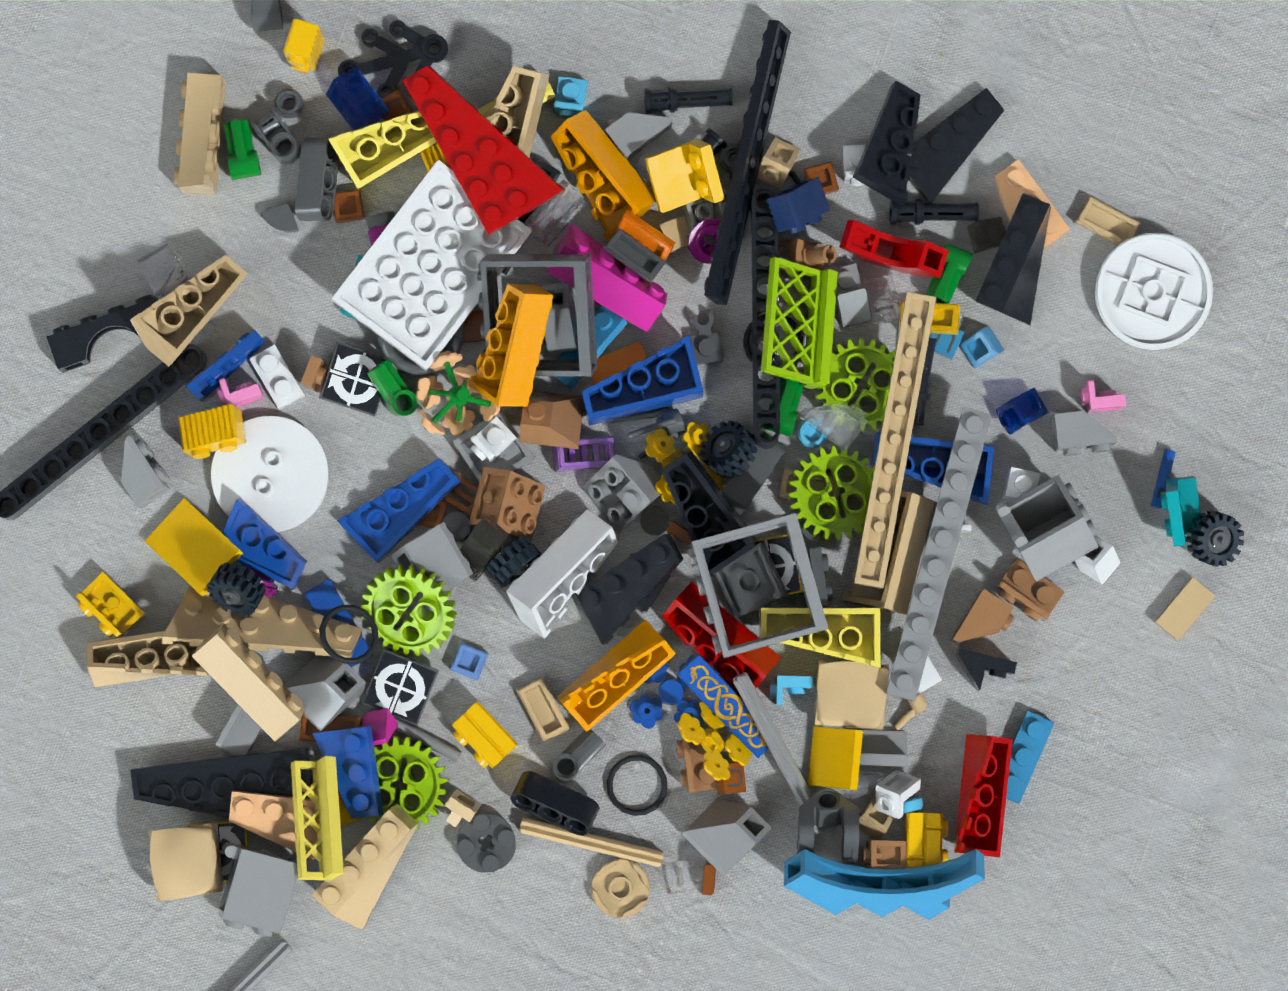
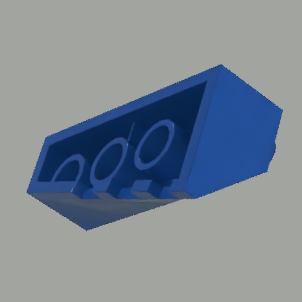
(929, 459)

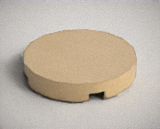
(620, 888)

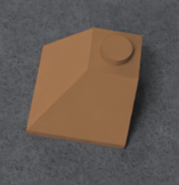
(552, 420)

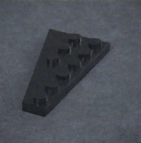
(210, 782)

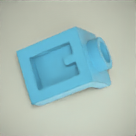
(570, 96)
(795, 685)

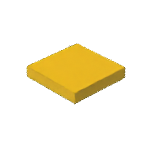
(835, 758)

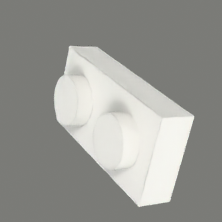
(277, 377)

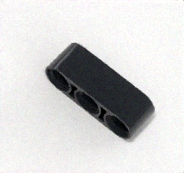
(555, 803)

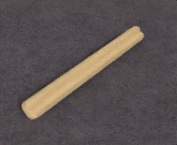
(592, 842)

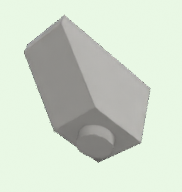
(635, 131)

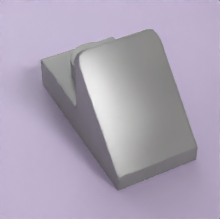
(851, 297)

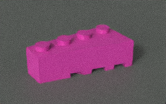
(613, 282)

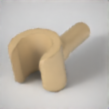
(917, 707)

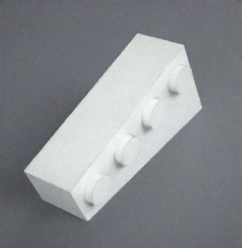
(561, 572)

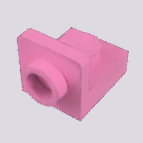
(244, 394)
(1105, 402)

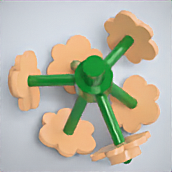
(456, 418)

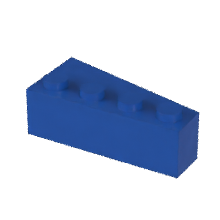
(648, 385)

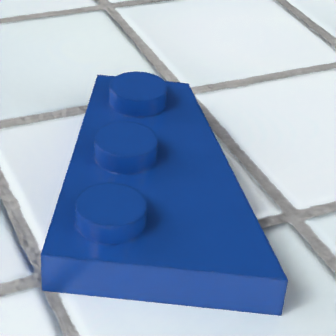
(226, 365)
(262, 546)
(355, 768)

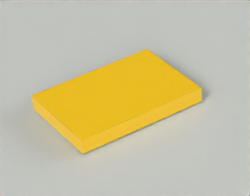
(192, 545)

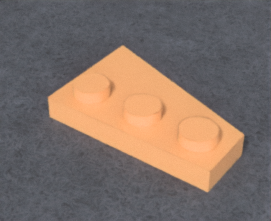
(1013, 183)
(270, 817)

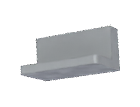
(239, 733)
(884, 748)

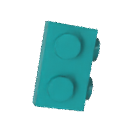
(1183, 506)

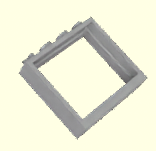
(804, 569)

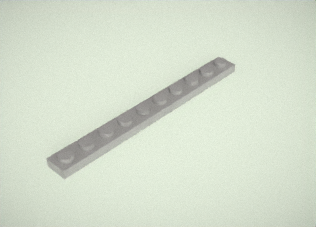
(938, 554)

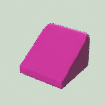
(382, 725)

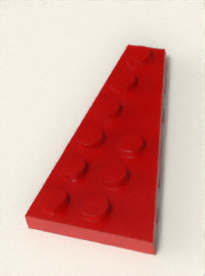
(488, 165)

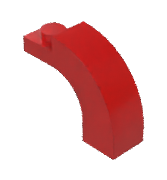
(893, 252)

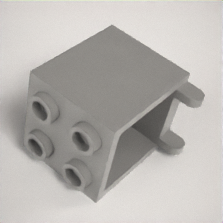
(1048, 526)
(257, 889)

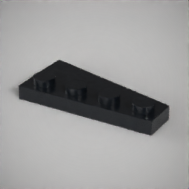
(890, 145)

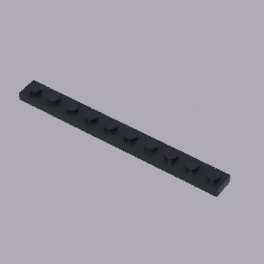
(747, 163)

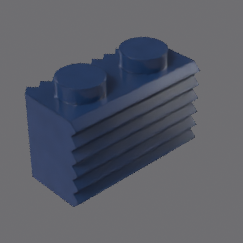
(798, 206)

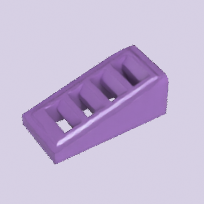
(572, 465)

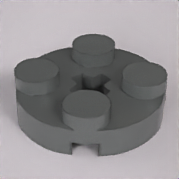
(482, 826)

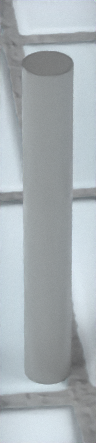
(427, 740)

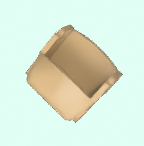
(850, 695)
(185, 861)

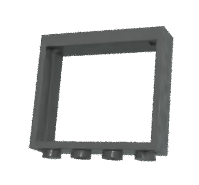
(584, 302)

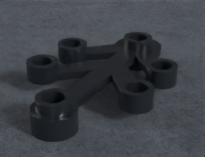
(398, 57)

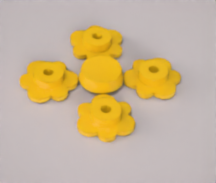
(692, 439)
(713, 742)

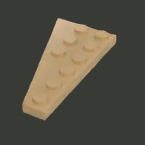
(270, 626)

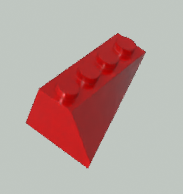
(690, 624)
(983, 794)

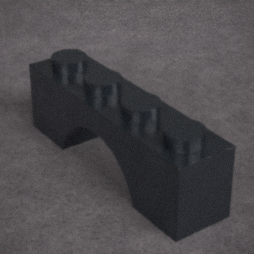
(74, 345)

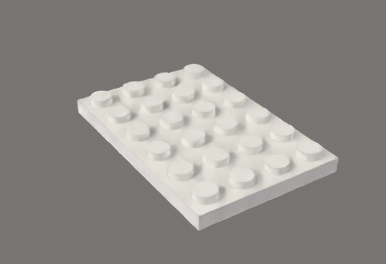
(424, 268)

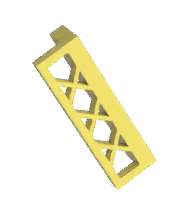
(327, 819)

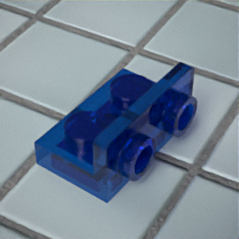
(356, 99)

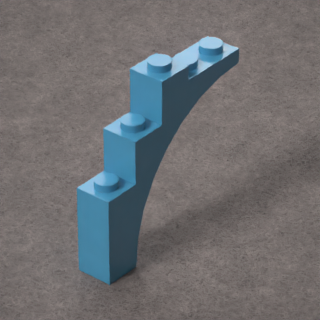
(882, 891)

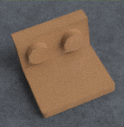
(509, 501)

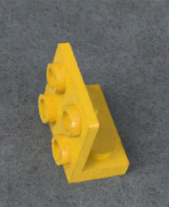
(684, 175)

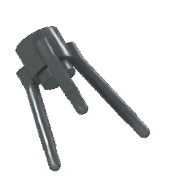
(668, 420)

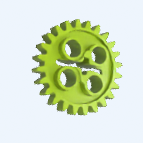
(842, 374)
(809, 501)
(431, 625)
(427, 789)

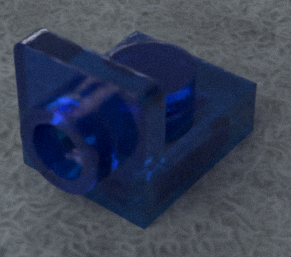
(1021, 411)

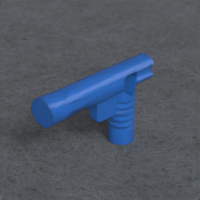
(1164, 473)

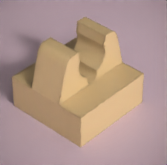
(461, 807)

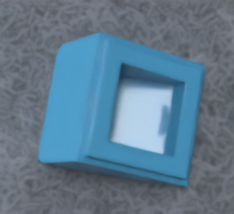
(981, 346)

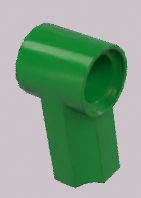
(242, 157)
(953, 270)
(391, 386)
(789, 399)

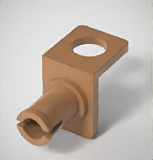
(808, 253)

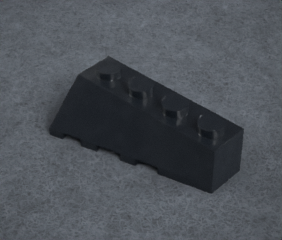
(1016, 266)
(704, 508)

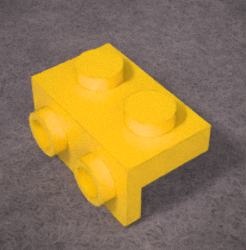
(110, 605)

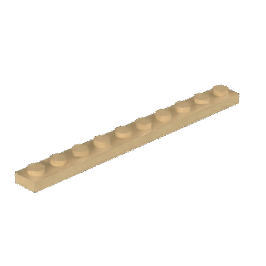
(894, 440)

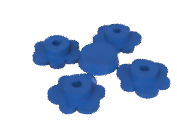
(670, 692)

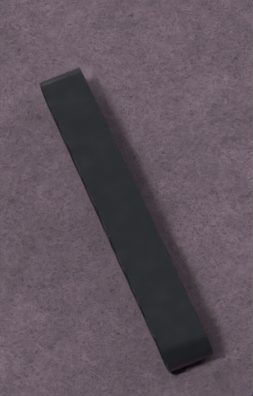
(760, 274)
(85, 436)

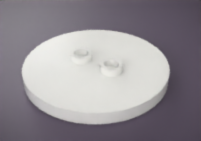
(1153, 291)
(275, 472)

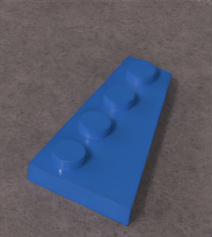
(394, 514)

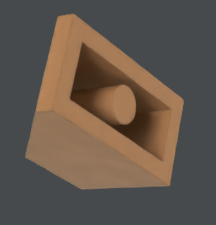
(984, 618)

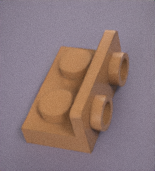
(1035, 596)
(694, 775)

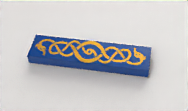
(723, 702)

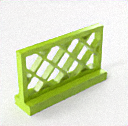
(817, 327)

